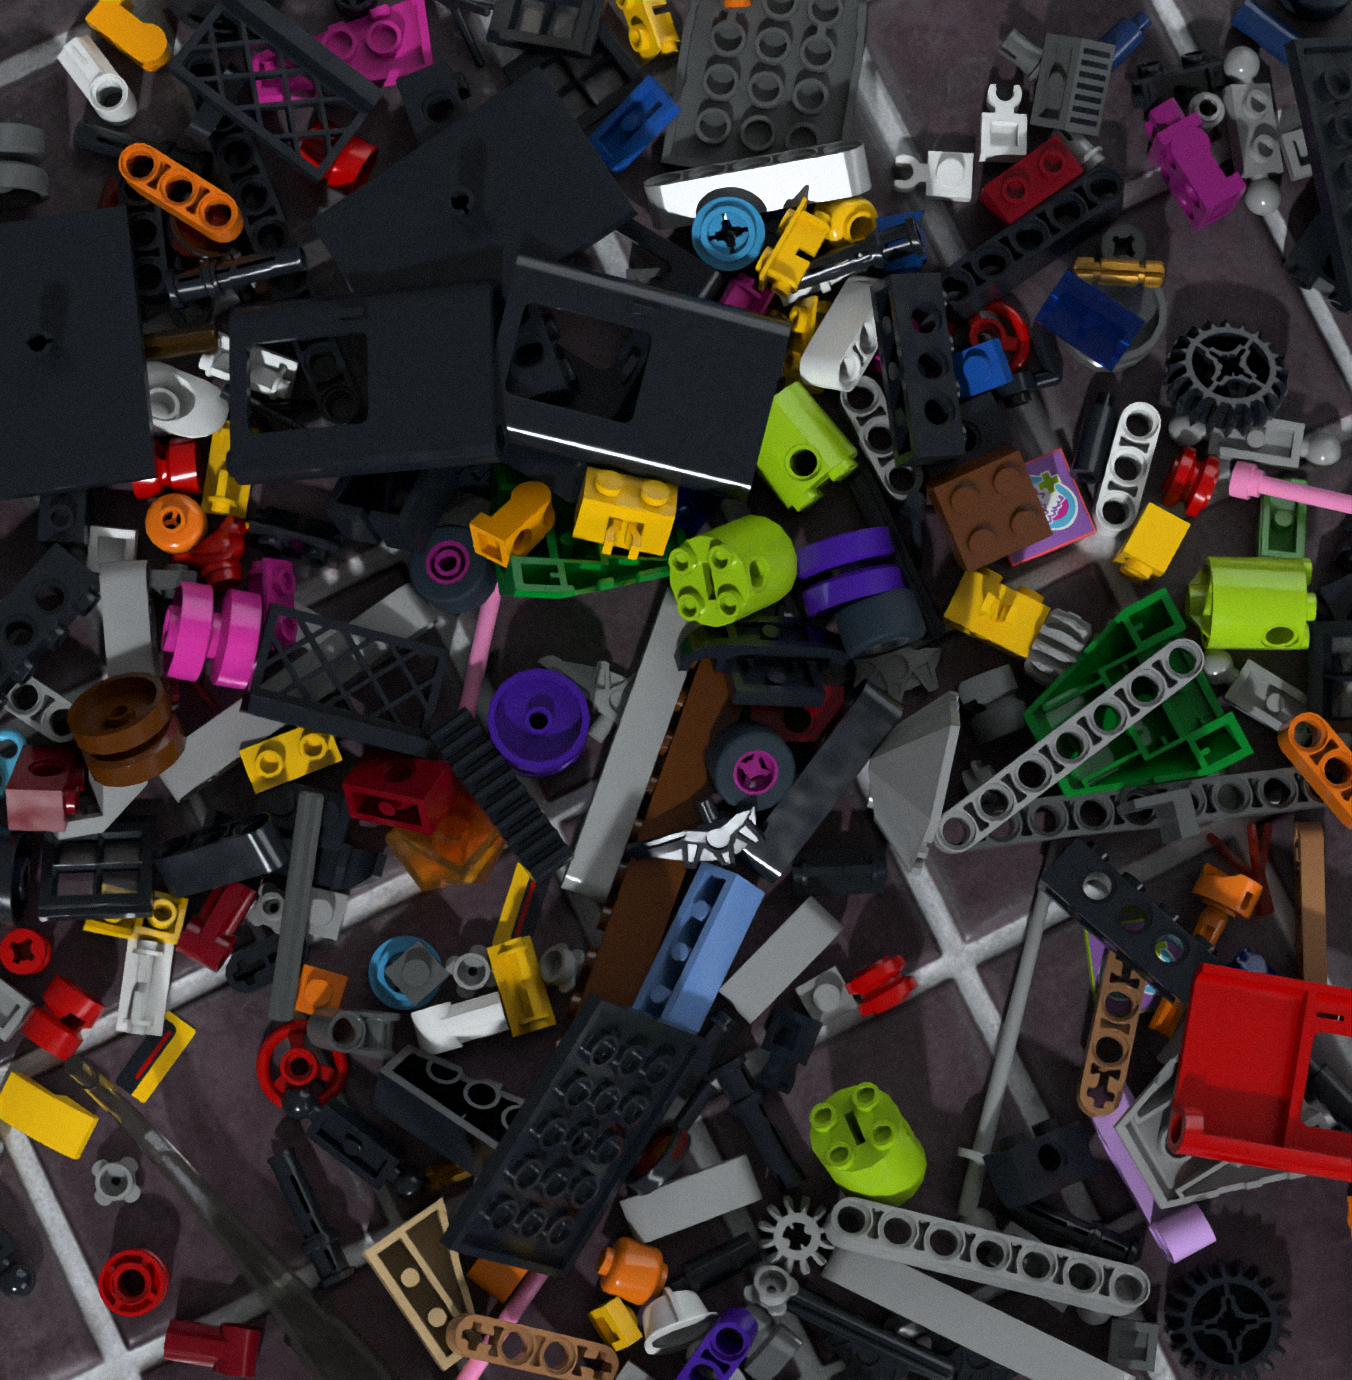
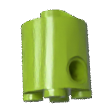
(792, 430)
(732, 570)
(1252, 603)
(867, 1145)

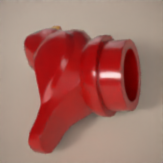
(219, 555)

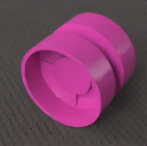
(197, 633)

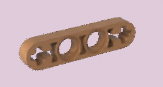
(1309, 901)
(1118, 1028)
(533, 1348)

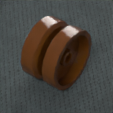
(126, 729)

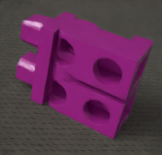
(1189, 165)

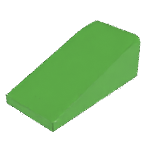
(1280, 526)

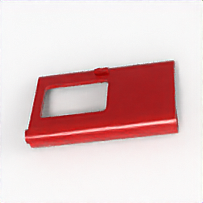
(1248, 1072)

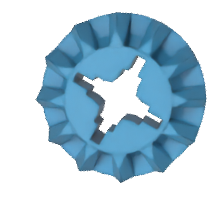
(716, 252)
(382, 985)

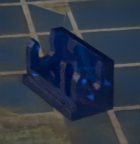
(1089, 320)

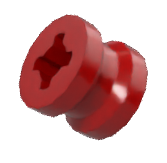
(33, 955)

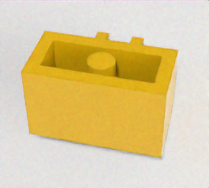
(625, 512)
(996, 613)

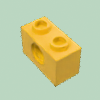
(1149, 545)

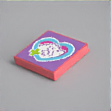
(1061, 505)

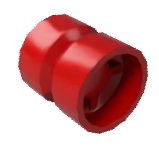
(351, 166)
(178, 469)
(58, 1034)

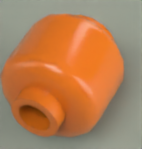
(165, 513)
(631, 1271)

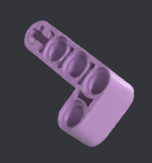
(1176, 1229)

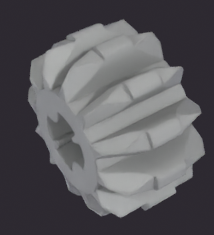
(1057, 646)
(782, 1241)

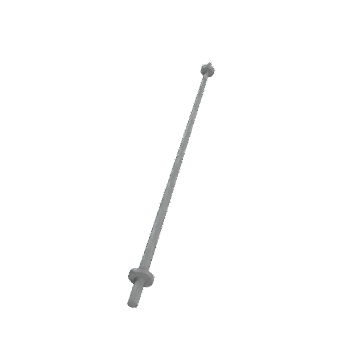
(1003, 1061)

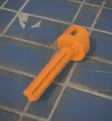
(1223, 898)

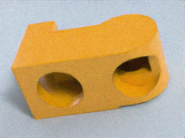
(138, 41)
(516, 525)

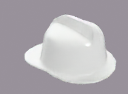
(184, 403)
(675, 1321)

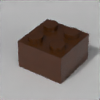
(988, 508)

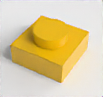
(615, 1324)

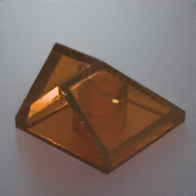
(456, 853)

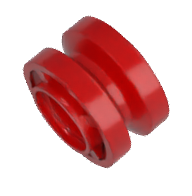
(1190, 481)
(881, 985)
(113, 1289)

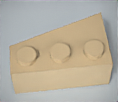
(425, 1280)

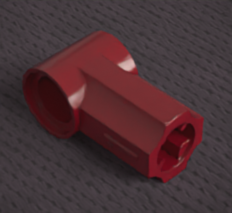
(212, 933)
(225, 1347)

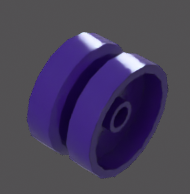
(846, 564)
(521, 702)

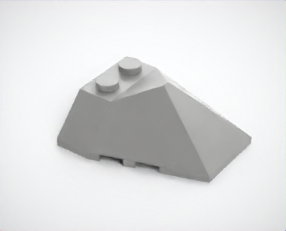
(912, 779)
(1179, 1177)

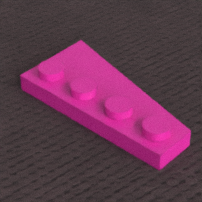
(378, 46)

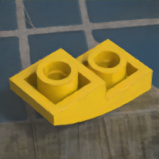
(162, 928)
(46, 1116)

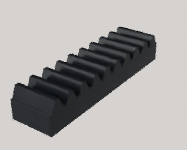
(500, 795)

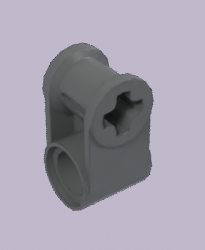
(361, 1032)

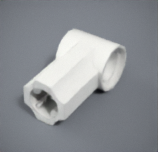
(98, 80)
(448, 1025)

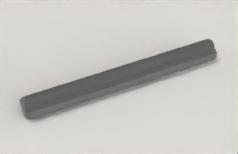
(296, 906)

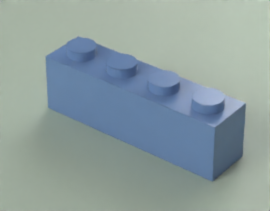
(699, 947)

